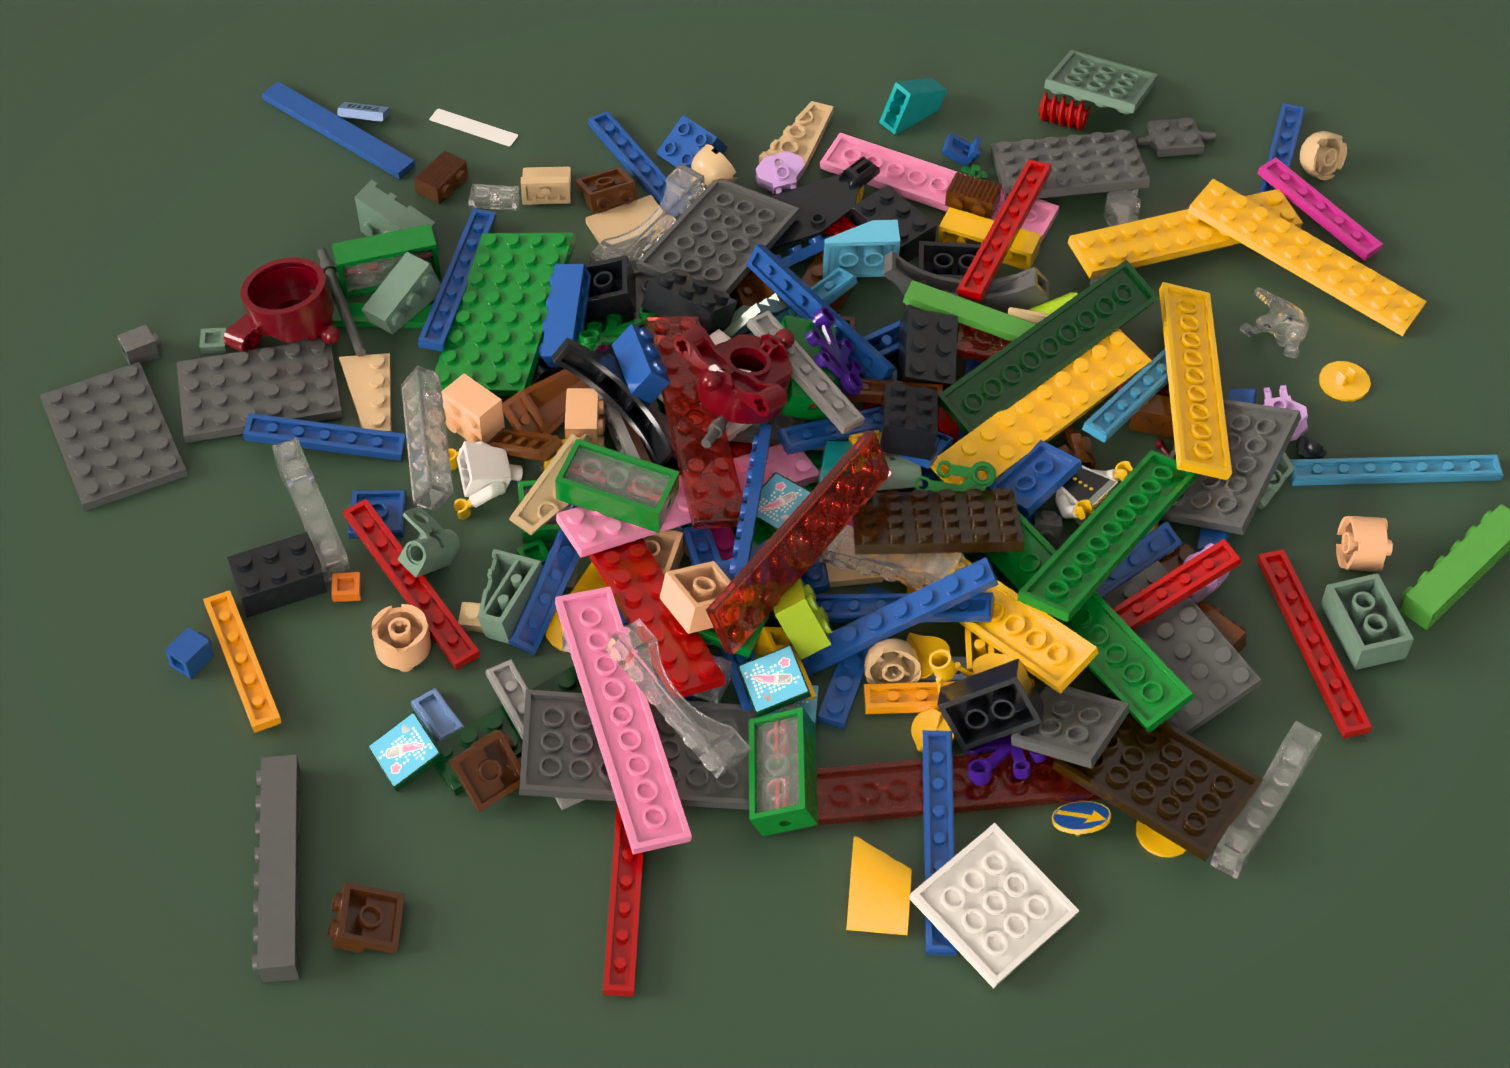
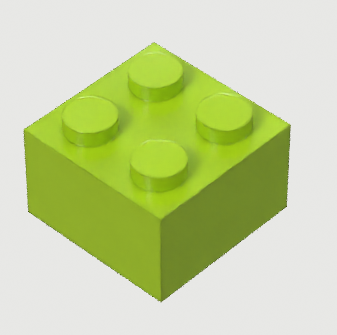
(803, 620)

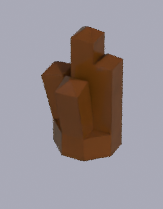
(1078, 447)

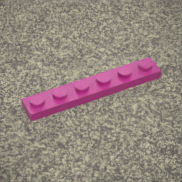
(1320, 209)

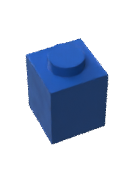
(189, 652)

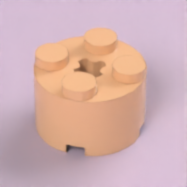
(1363, 543)
(401, 637)

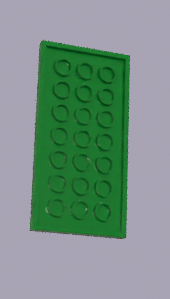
(504, 311)

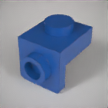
(961, 150)

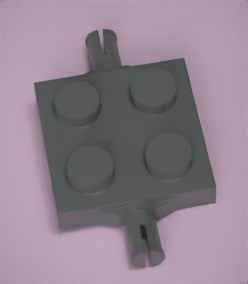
(1175, 137)

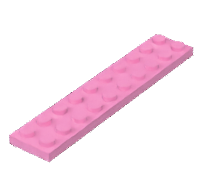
(918, 178)
(596, 532)
(622, 725)

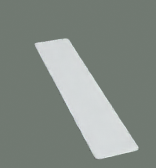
(473, 127)

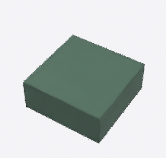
(212, 341)

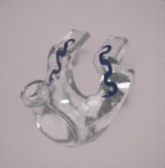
(1283, 320)

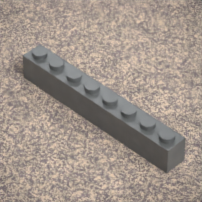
(278, 869)

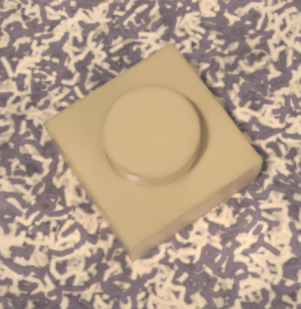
(469, 617)

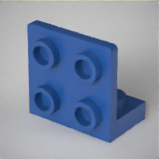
(686, 141)

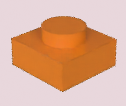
(346, 586)

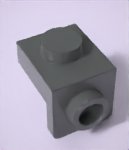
(1049, 526)

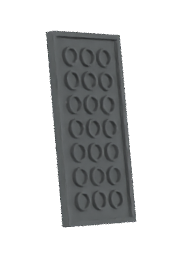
(566, 762)

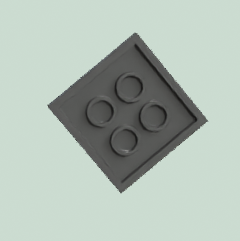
(1073, 726)

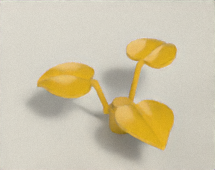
(936, 659)

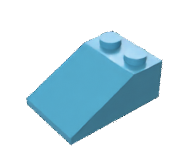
(862, 248)

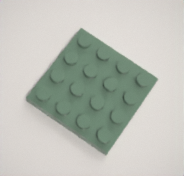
(1101, 81)

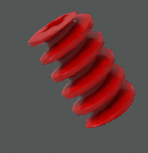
(1063, 112)

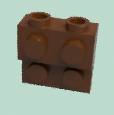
(607, 189)
(488, 769)
(366, 919)

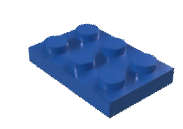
(1038, 476)

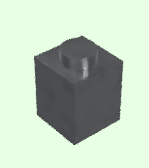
(139, 345)

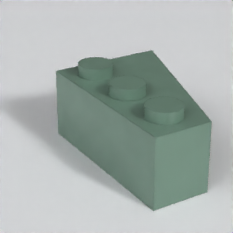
(383, 214)
(402, 294)
(506, 593)

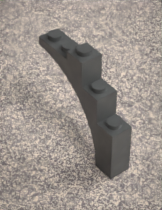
(1015, 291)

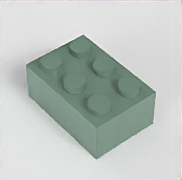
(1366, 621)

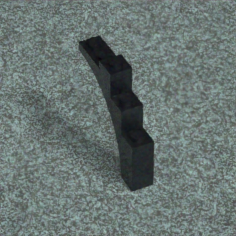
(608, 380)

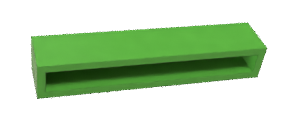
(1458, 570)

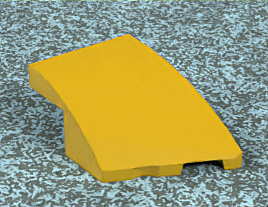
(878, 891)

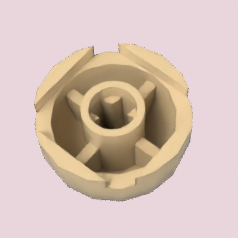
(1323, 154)
(713, 166)
(890, 662)

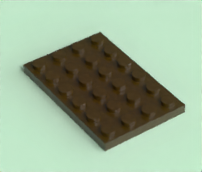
(938, 522)
(1168, 783)

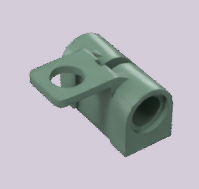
(902, 473)
(432, 549)

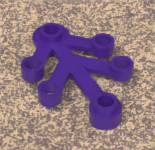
(839, 352)
(981, 769)

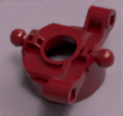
(284, 302)
(735, 393)

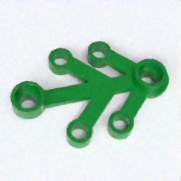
(595, 336)
(962, 471)

